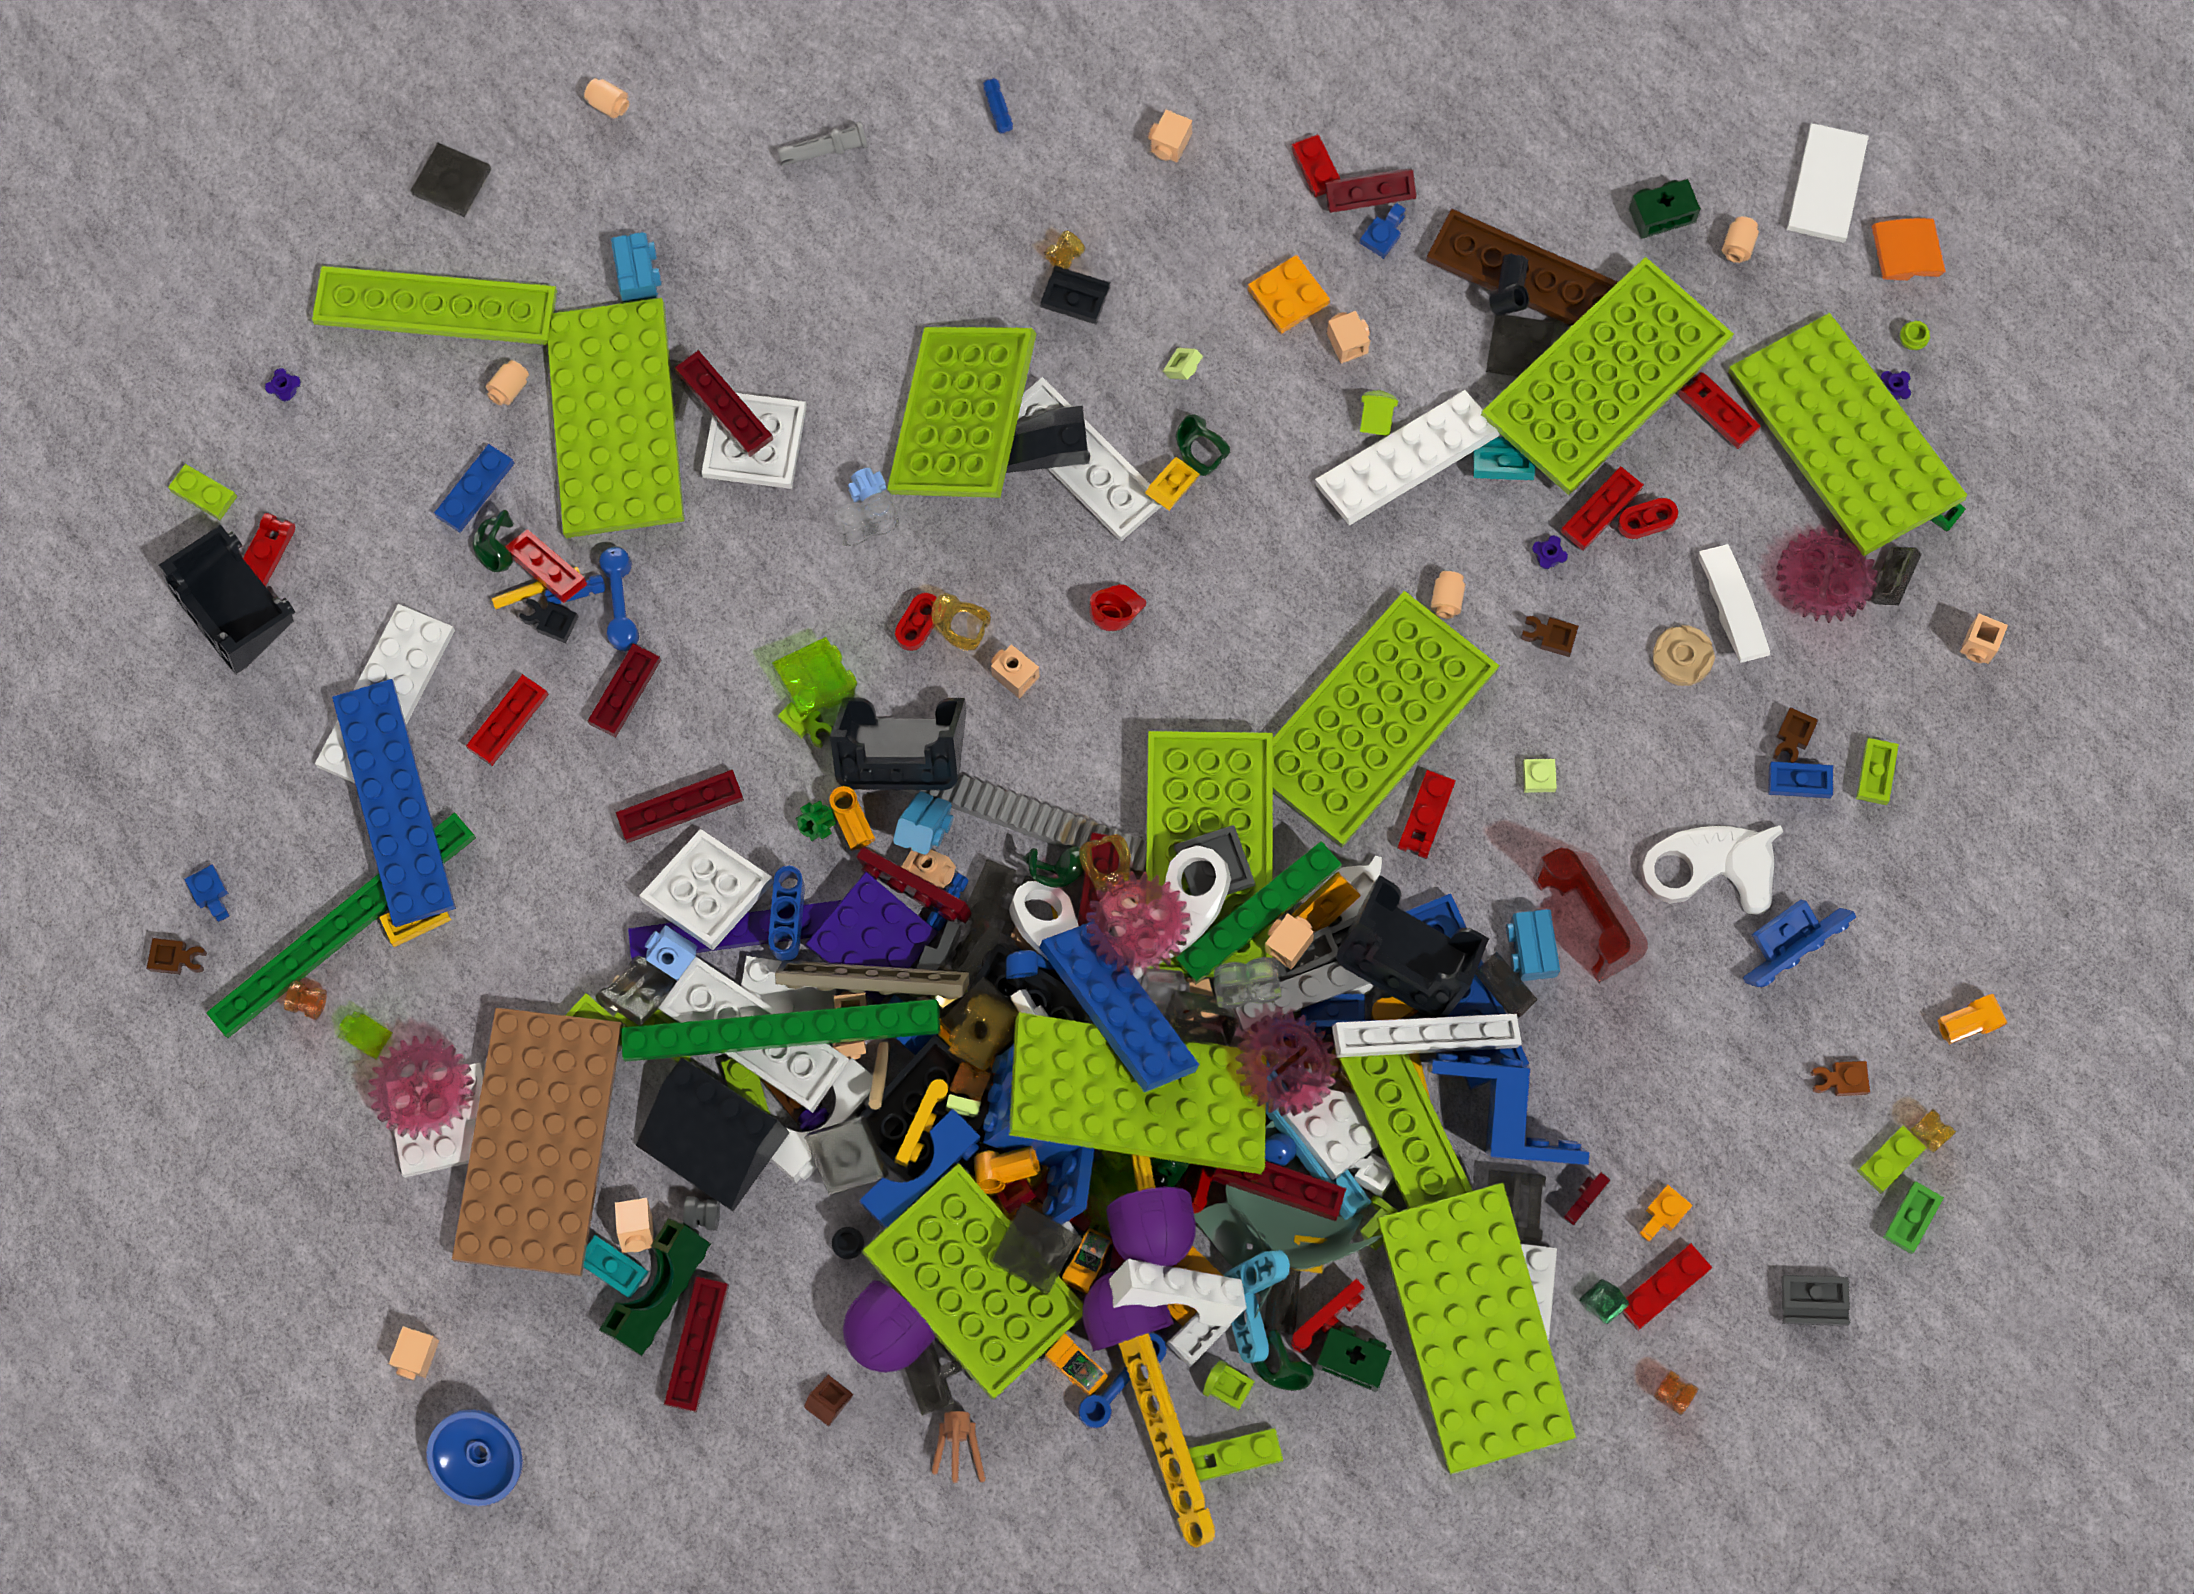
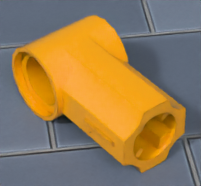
(851, 820)
(1979, 1017)
(996, 1169)

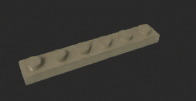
(872, 978)

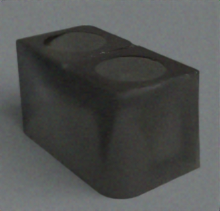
(1200, 1029)

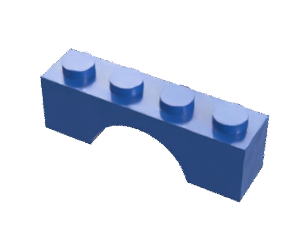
(951, 1142)

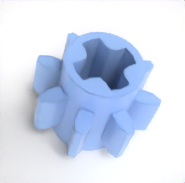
(866, 484)

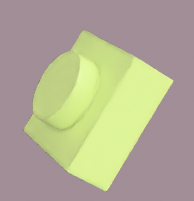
(1183, 363)
(1539, 775)

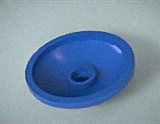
(463, 1468)

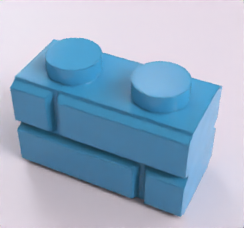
(635, 268)
(923, 823)
(1534, 945)

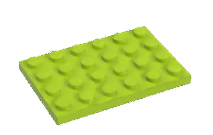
(962, 412)
(980, 1313)

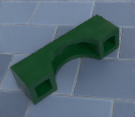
(677, 1255)

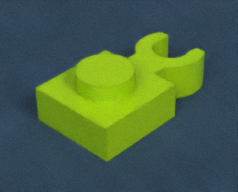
(803, 725)

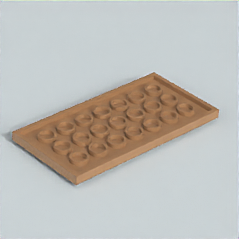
(538, 1142)

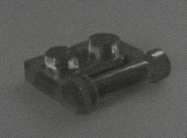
(643, 996)
(1512, 1183)

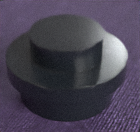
(847, 1243)

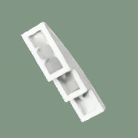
(1734, 603)

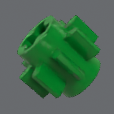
(815, 820)

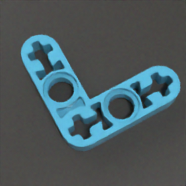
(1250, 1334)

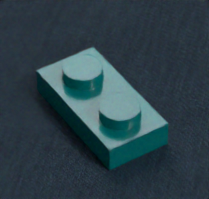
(613, 1267)

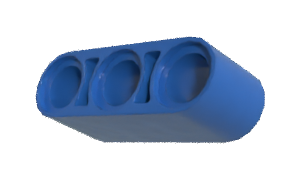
(782, 899)

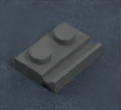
(1815, 1300)

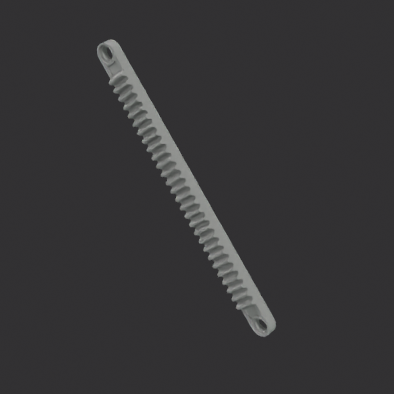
(1034, 818)

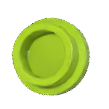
(1915, 335)

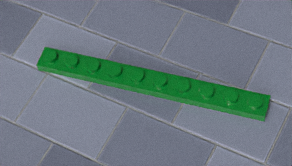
(320, 941)
(781, 1030)

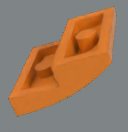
(1908, 248)

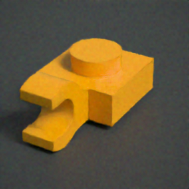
(1666, 1211)

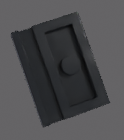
(1075, 295)

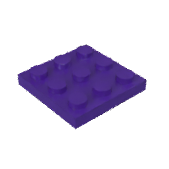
(871, 930)

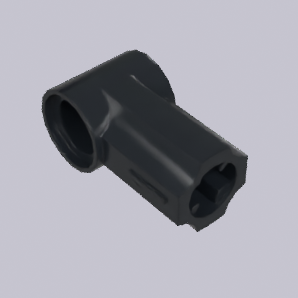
(1511, 293)

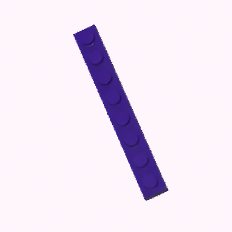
(749, 931)

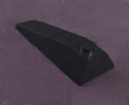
(1050, 441)

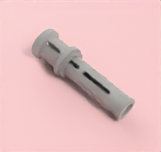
(836, 142)

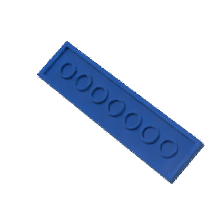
(393, 803)

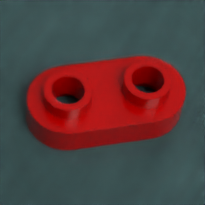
(1645, 517)
(915, 622)

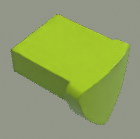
(1377, 412)
(1372, 1228)
(1228, 1385)

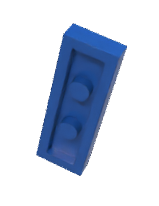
(474, 488)

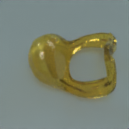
(944, 610)
(1099, 879)

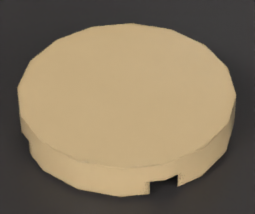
(1683, 655)

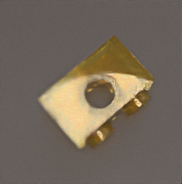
(998, 1021)

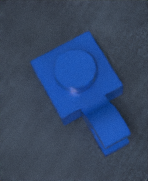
(1382, 234)
(208, 890)

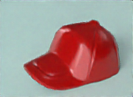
(1115, 607)

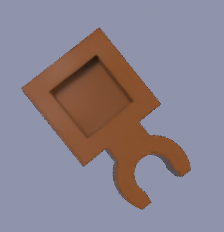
(1847, 1078)

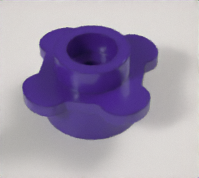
(1901, 379)
(288, 391)
(1546, 560)
(812, 1121)

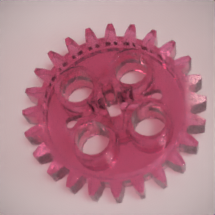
(1798, 568)
(1150, 898)
(392, 1086)
(1305, 1087)

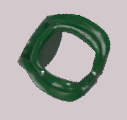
(1188, 431)
(491, 551)
(1067, 867)
(1291, 1375)

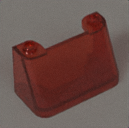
(1622, 938)

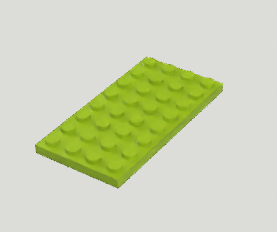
(1607, 375)
(614, 418)
(1847, 434)
(1375, 717)
(1203, 786)
(1081, 1094)
(1476, 1328)

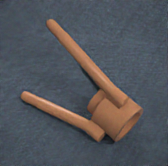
(956, 1428)

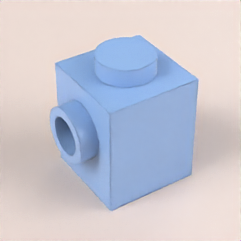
(670, 952)

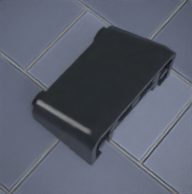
(226, 598)
(897, 752)
(1409, 955)

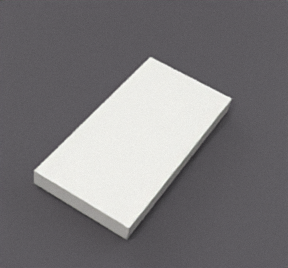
(1827, 183)

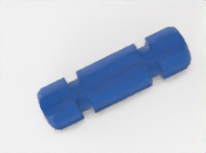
(998, 105)
(595, 585)
(956, 886)

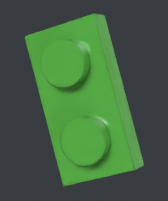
(1913, 1217)

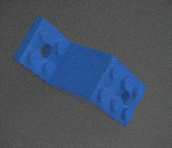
(1508, 1109)
(1068, 1163)

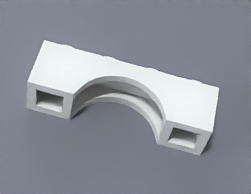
(852, 1097)
(1214, 1297)

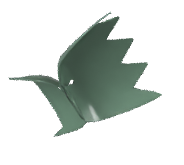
(1249, 1216)

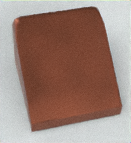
(828, 1400)

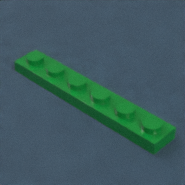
(1258, 912)

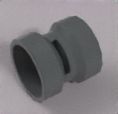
(701, 1213)

